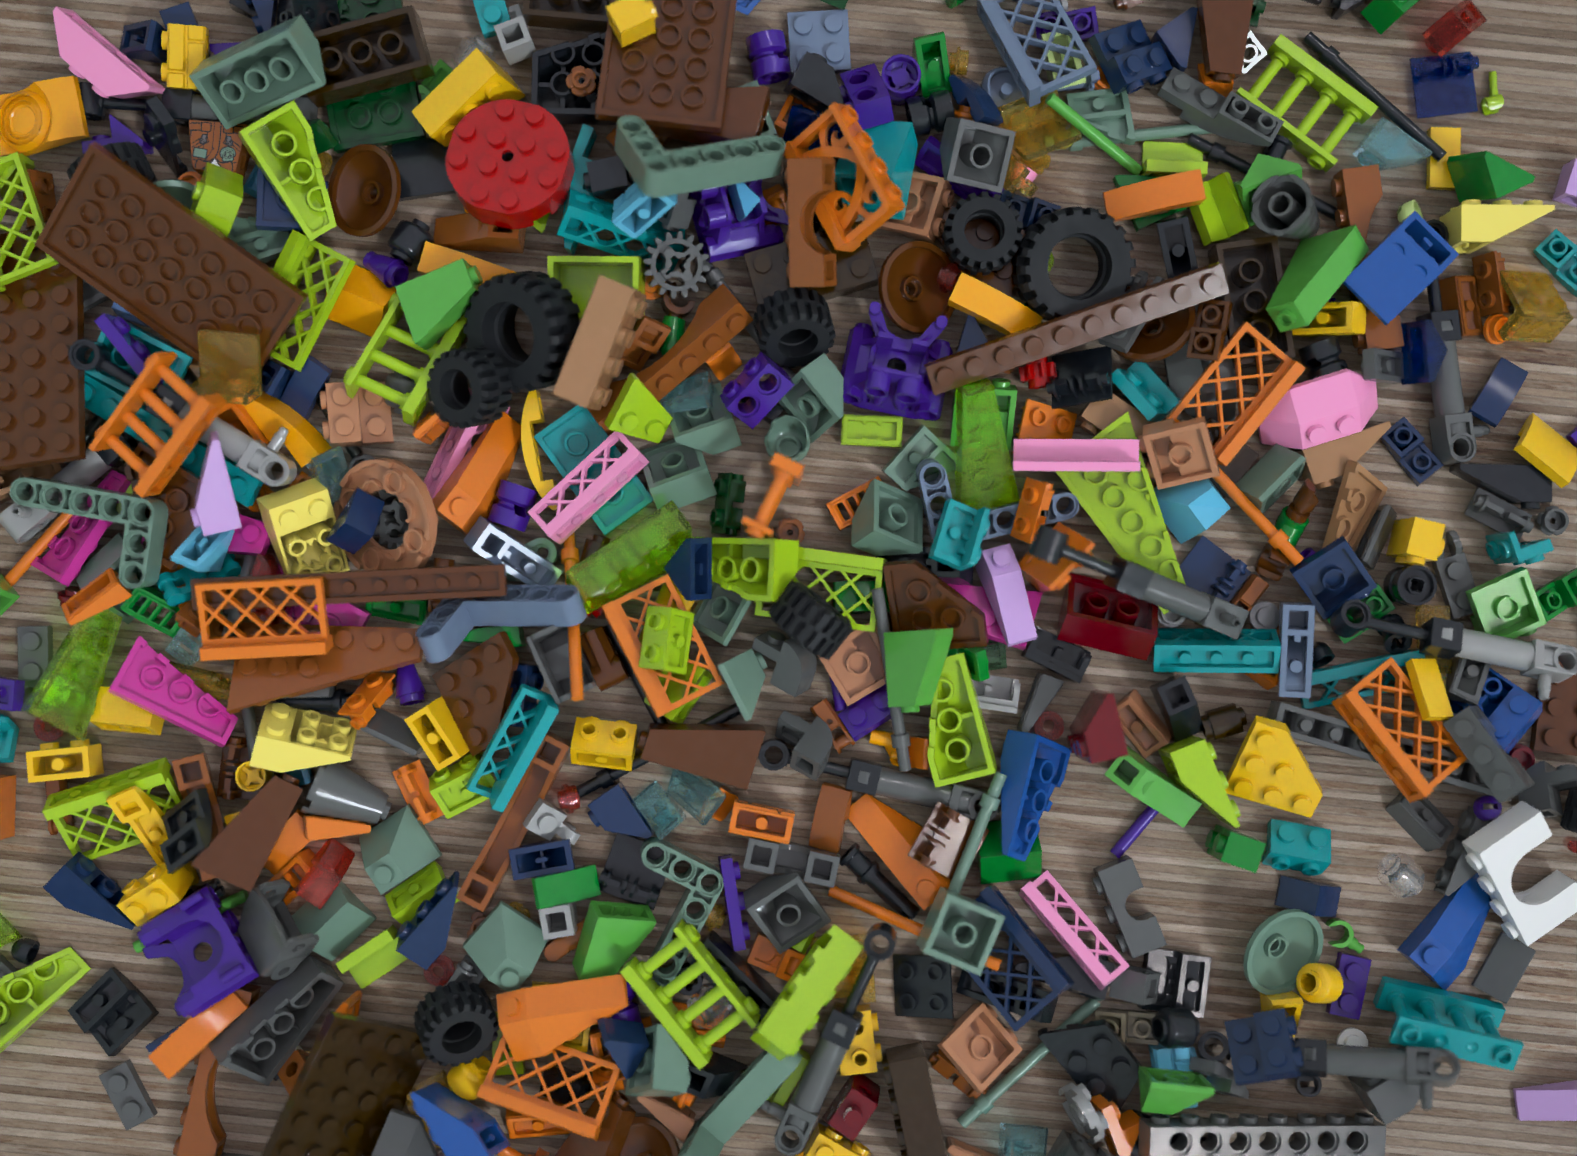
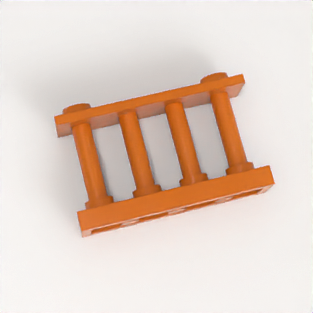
(186, 431)
(785, 474)

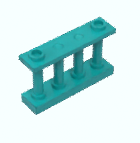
(1447, 1021)

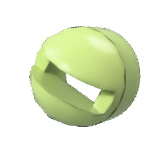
(1408, 208)

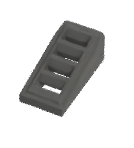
(1040, 696)

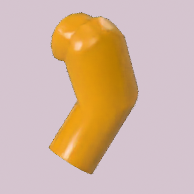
(883, 738)

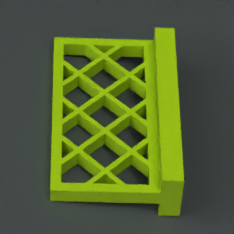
(293, 266)
(20, 270)
(845, 564)
(94, 793)

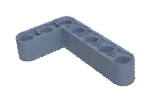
(941, 487)
(521, 607)

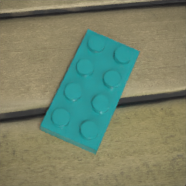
(569, 443)

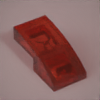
(326, 873)

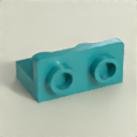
(1146, 391)

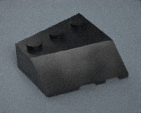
(549, 77)

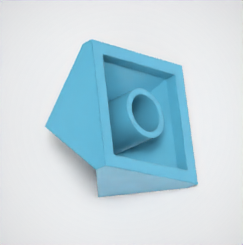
(1191, 508)

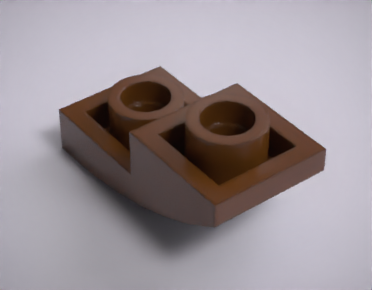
(1210, 330)

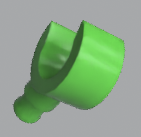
(1348, 939)

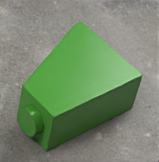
(438, 300)
(914, 666)
(610, 937)

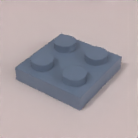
(820, 33)

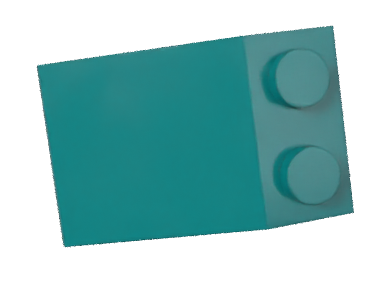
(153, 343)

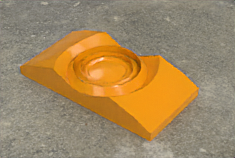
(42, 117)

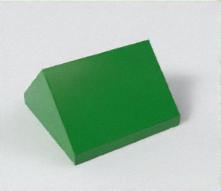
(1485, 176)
(996, 867)

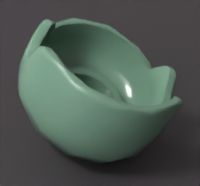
(788, 437)

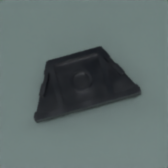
(1095, 1057)

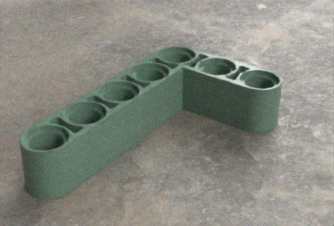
(694, 168)
(104, 508)
(694, 892)
(738, 1104)

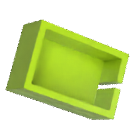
(582, 272)

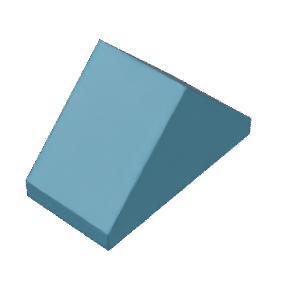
(203, 552)

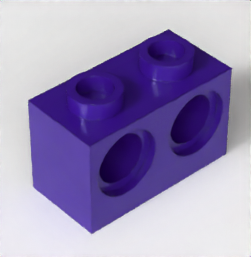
(868, 96)
(762, 394)

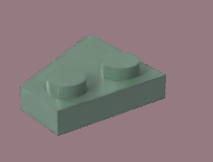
(1105, 112)
(260, 243)
(920, 446)

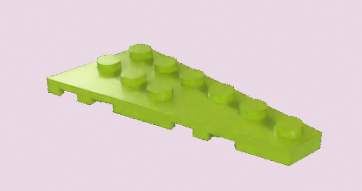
(1126, 509)

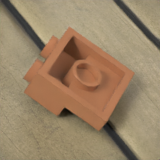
(925, 208)
(357, 419)
(1178, 452)
(856, 666)
(980, 1046)

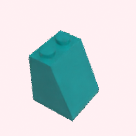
(897, 147)

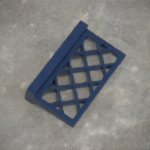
(1033, 950)

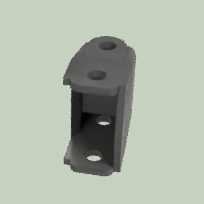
(552, 658)
(272, 933)

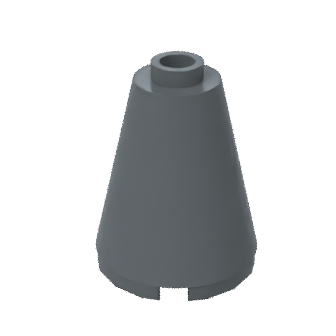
(1285, 208)
(345, 795)

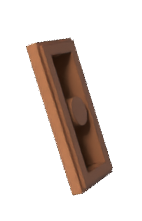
(1142, 724)

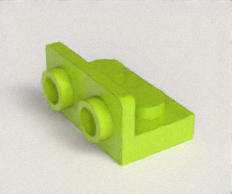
(666, 639)
(450, 783)

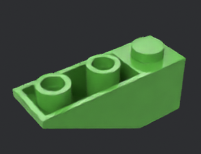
(1153, 787)

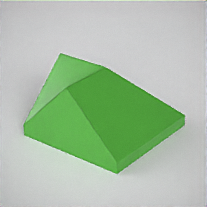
(1261, 170)
(1171, 1090)

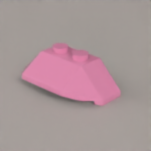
(99, 60)
(1320, 410)

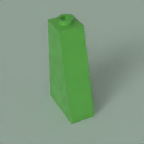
(1314, 276)

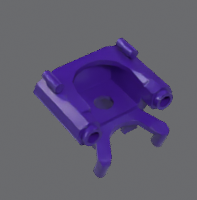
(727, 237)
(878, 388)
(188, 925)

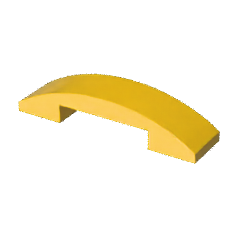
(532, 415)
(146, 821)

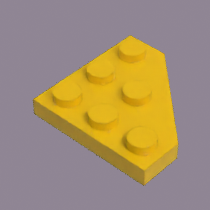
(1273, 770)

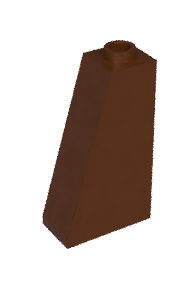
(1224, 36)
(742, 118)
(706, 750)
(249, 838)
(613, 1130)

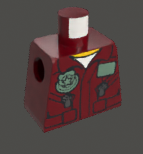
(852, 1106)

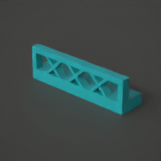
(599, 214)
(1216, 653)
(1353, 669)
(523, 752)

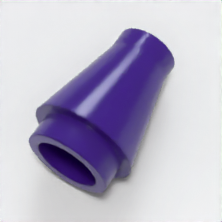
(387, 269)
(409, 686)

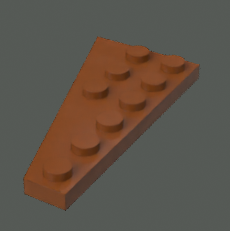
(354, 655)

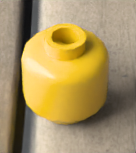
(1319, 983)
(467, 1078)

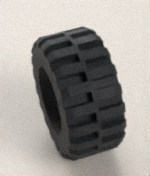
(1042, 237)
(551, 317)

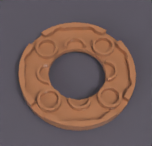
(413, 493)

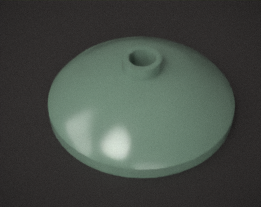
(1281, 949)

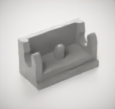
(998, 693)

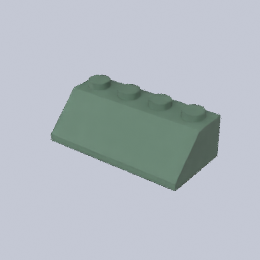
(261, 72)

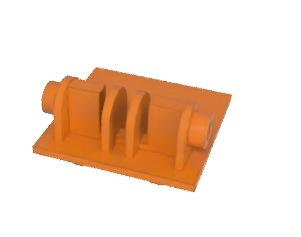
(1043, 422)

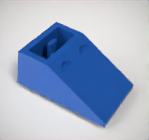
(1400, 267)
(1506, 707)
(458, 1124)

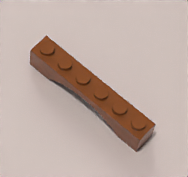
(1357, 195)
(714, 325)
(509, 831)
(202, 1127)

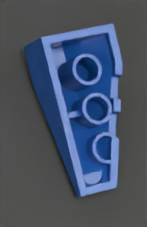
(1032, 771)
(1448, 934)

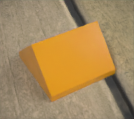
(362, 302)

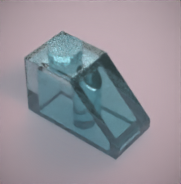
(1390, 147)

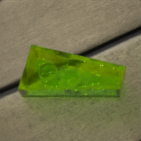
(982, 456)
(630, 558)
(73, 678)

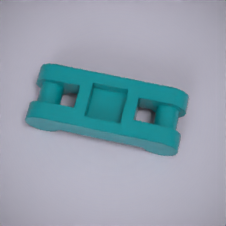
(170, 581)

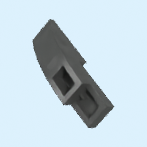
(1221, 115)

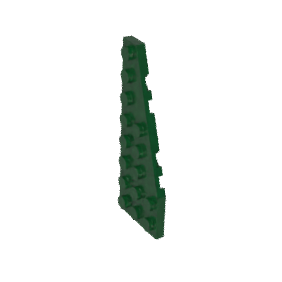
(379, 116)

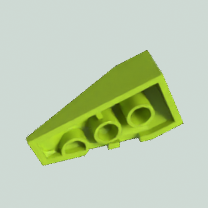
(288, 159)
(754, 566)
(957, 733)
(34, 990)

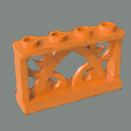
(869, 167)

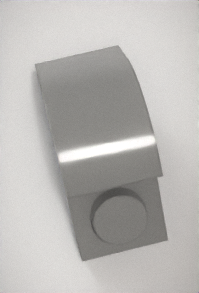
(515, 37)
(559, 921)

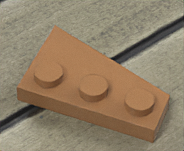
(1355, 505)

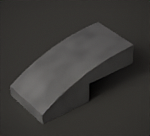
(1219, 1076)

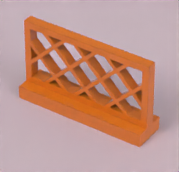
(1259, 405)
(269, 644)
(631, 648)
(1387, 748)
(548, 1111)

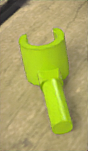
(1495, 101)

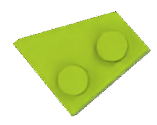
(638, 412)

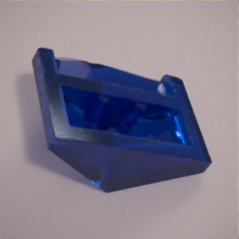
(1421, 352)

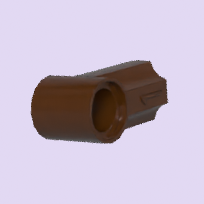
(605, 663)

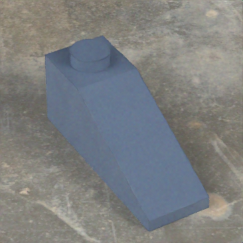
(503, 548)
(1296, 642)

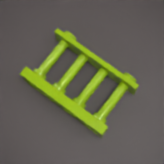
(1331, 91)
(411, 403)
(677, 1021)

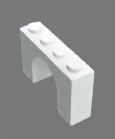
(1494, 854)

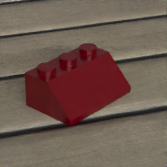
(1106, 619)
(1097, 730)

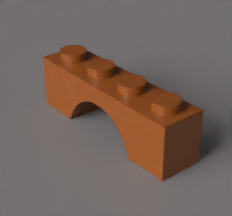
(808, 184)
(193, 774)

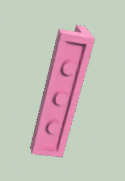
(450, 454)
(1076, 455)
(595, 495)
(1064, 933)

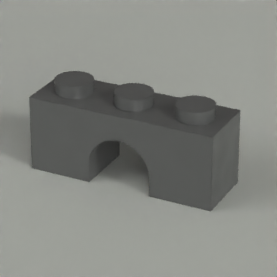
(1477, 741)
(809, 862)
(1136, 933)

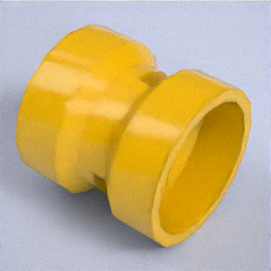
(249, 778)

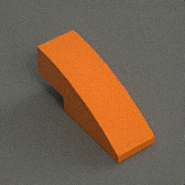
(1155, 196)
(196, 1034)

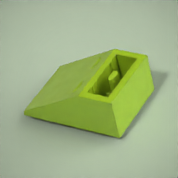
(1193, 768)

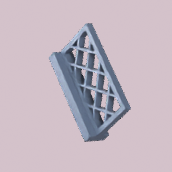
(1014, 55)

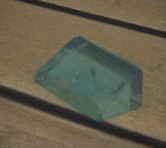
(695, 795)

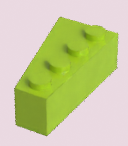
(218, 197)
(806, 993)

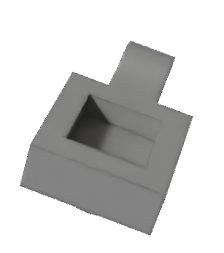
(549, 820)

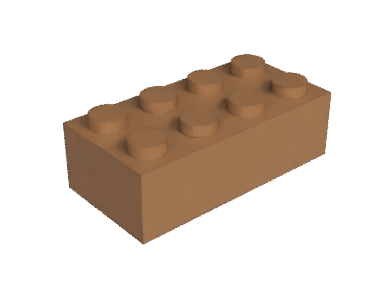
(600, 344)

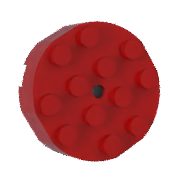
(510, 163)

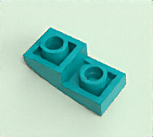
(1560, 259)

